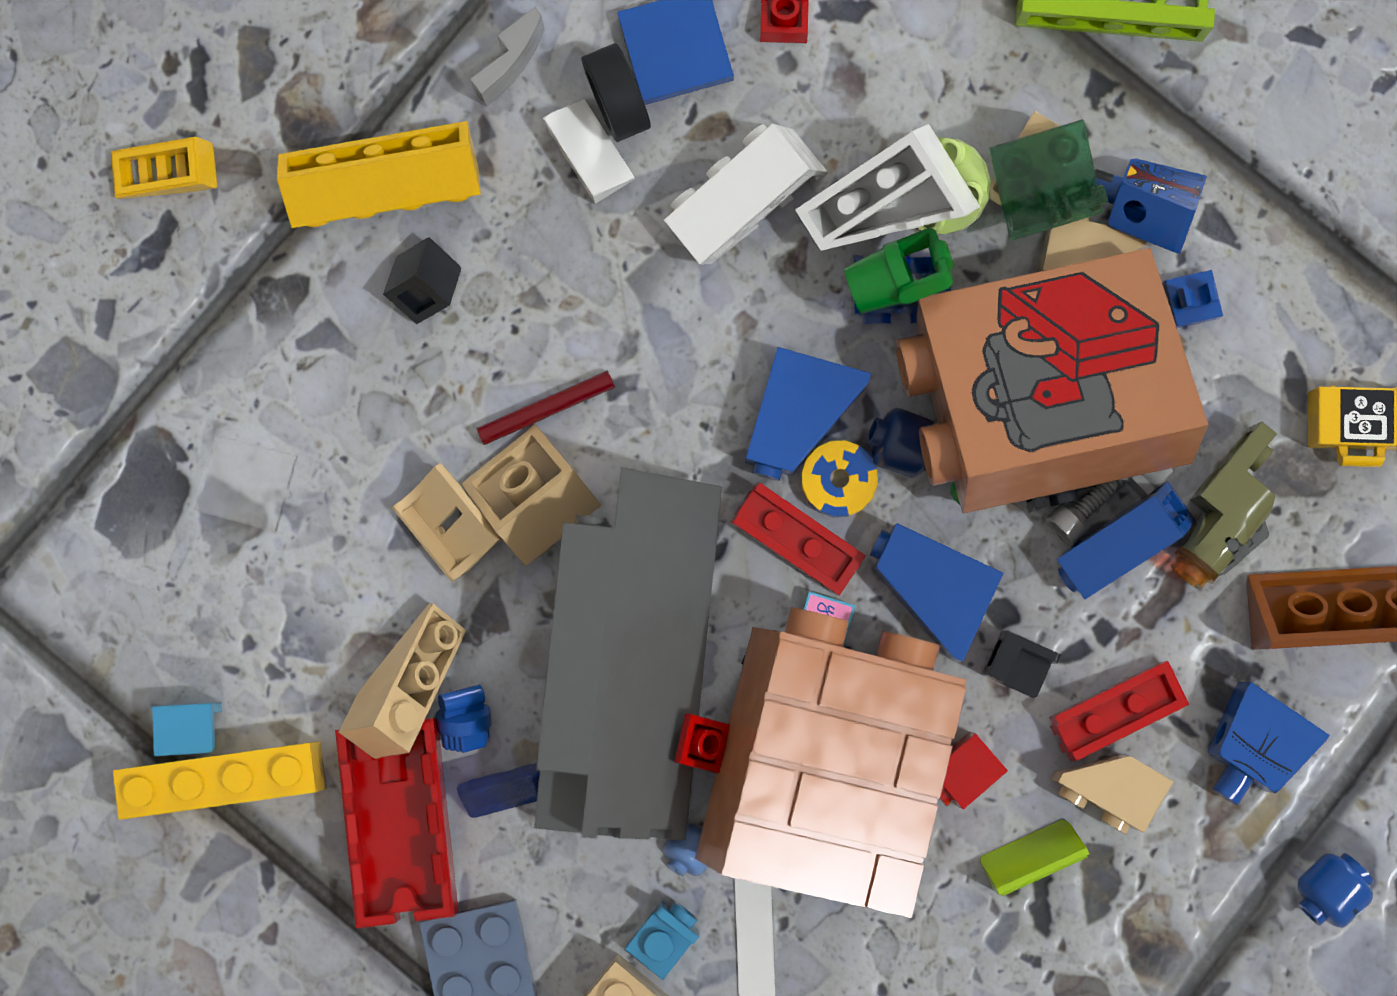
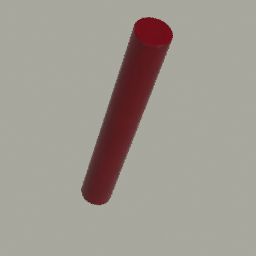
(545, 407)

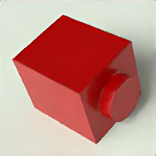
(970, 771)

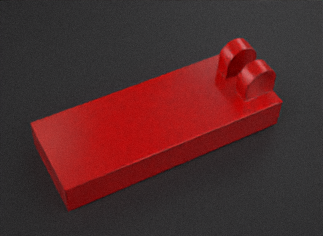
(797, 538)
(1118, 711)

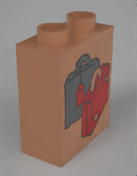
(1052, 382)

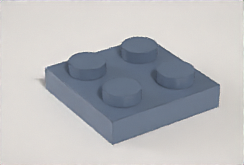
(479, 953)

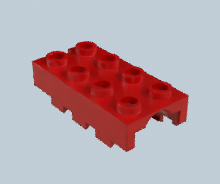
(398, 831)

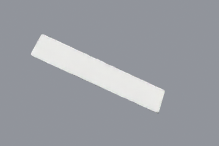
(754, 938)

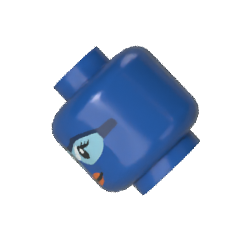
(1335, 890)

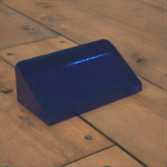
(500, 790)

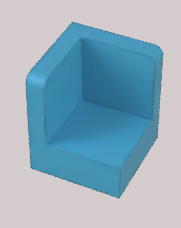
(184, 728)

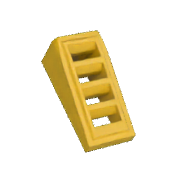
(193, 165)

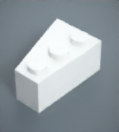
(742, 192)
(891, 192)

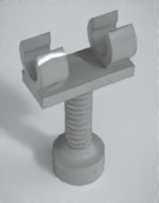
(1069, 522)

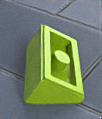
(1033, 857)

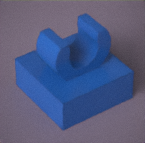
(1193, 299)

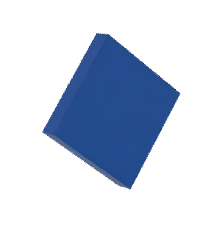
(675, 48)

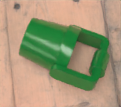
(885, 276)

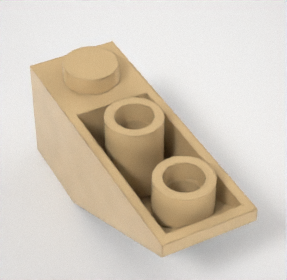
(403, 686)

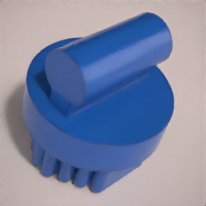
(463, 719)

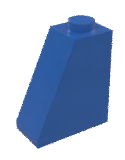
(798, 410)
(1125, 541)
(936, 586)

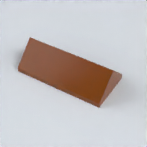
(1322, 607)

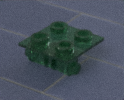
(1047, 180)

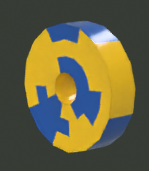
(839, 457)

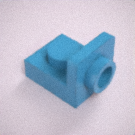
(664, 938)

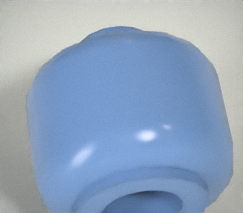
(683, 853)

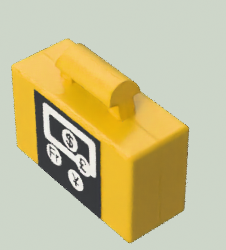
(1353, 420)

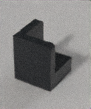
(422, 280)
(1019, 663)

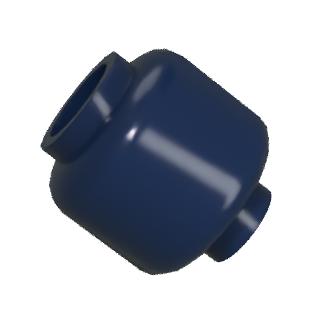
(898, 442)

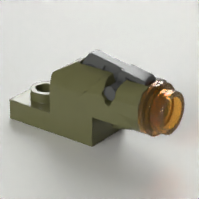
(1234, 512)

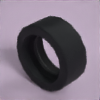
(616, 92)

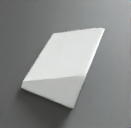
(588, 150)

